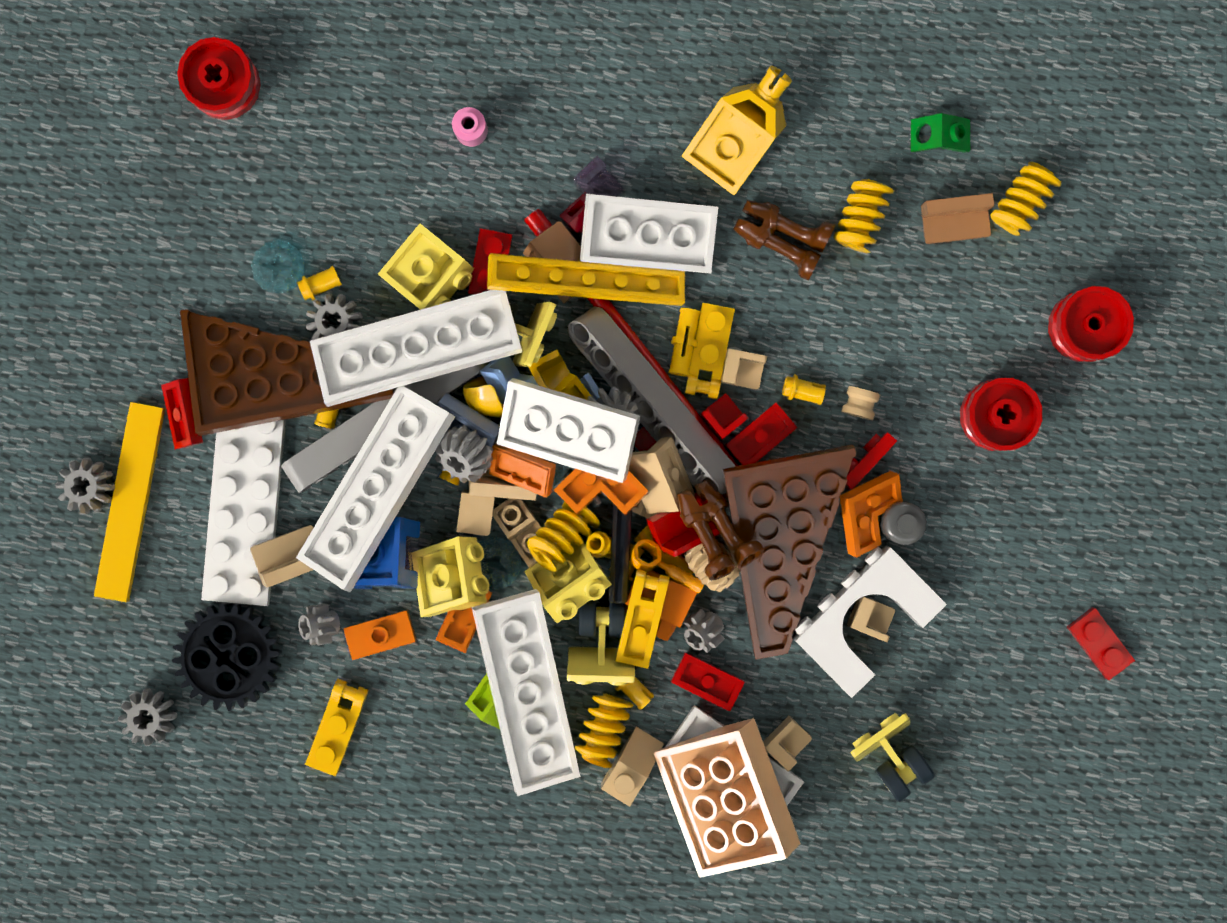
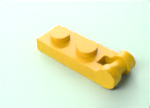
(711, 350)
(642, 620)
(336, 728)

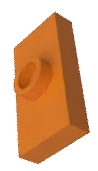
(523, 470)
(459, 628)
(379, 634)

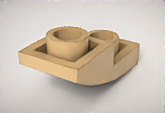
(518, 526)

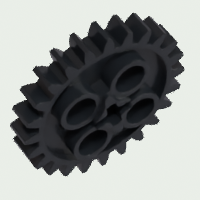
(208, 679)

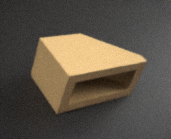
(631, 766)

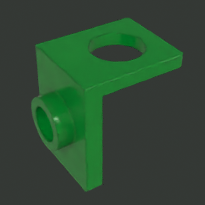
(946, 133)

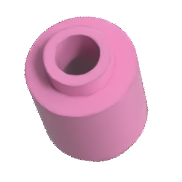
(475, 135)

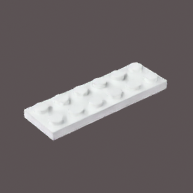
(415, 346)
(375, 488)
(242, 511)
(526, 691)

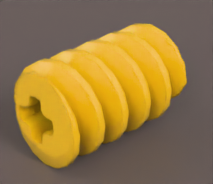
(1024, 198)
(862, 214)
(559, 534)
(603, 730)

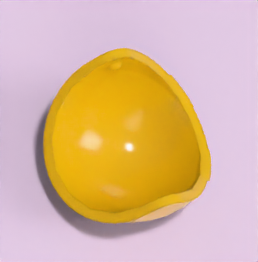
(482, 398)

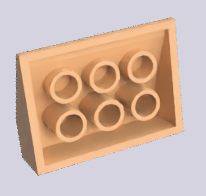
(727, 799)

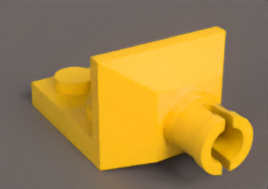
(740, 131)

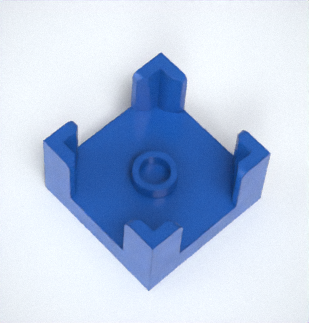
(388, 560)

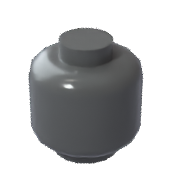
(903, 523)

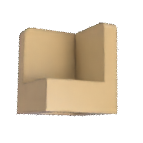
(743, 369)
(475, 514)
(871, 618)
(787, 742)

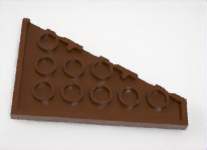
(250, 376)
(789, 511)

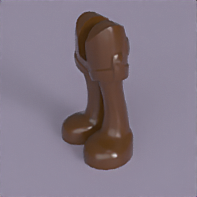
(774, 221)
(714, 511)

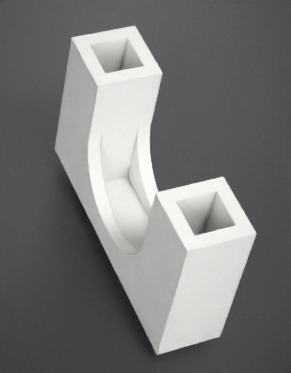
(883, 575)

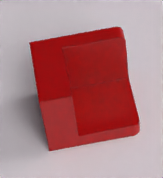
(723, 416)

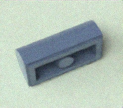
(470, 418)

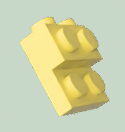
(426, 270)
(450, 576)
(571, 585)

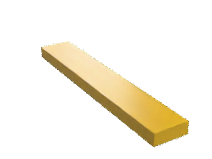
(585, 279)
(129, 502)

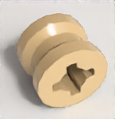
(860, 403)

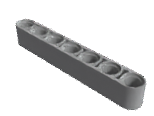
(657, 404)
(346, 440)

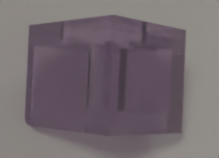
(597, 180)

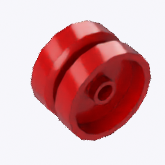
(205, 64)
(1110, 324)
(1020, 414)

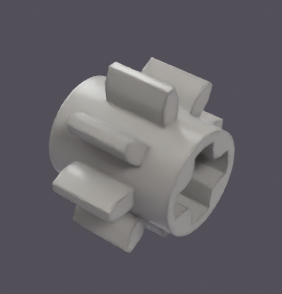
(319, 624)
(704, 630)

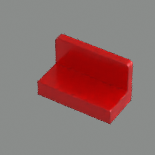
(672, 534)

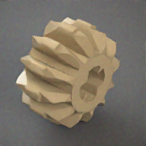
(697, 561)

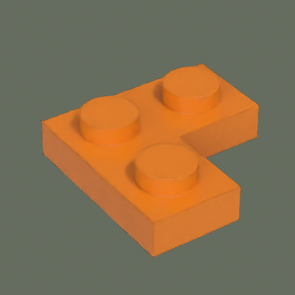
(583, 487)
(861, 511)

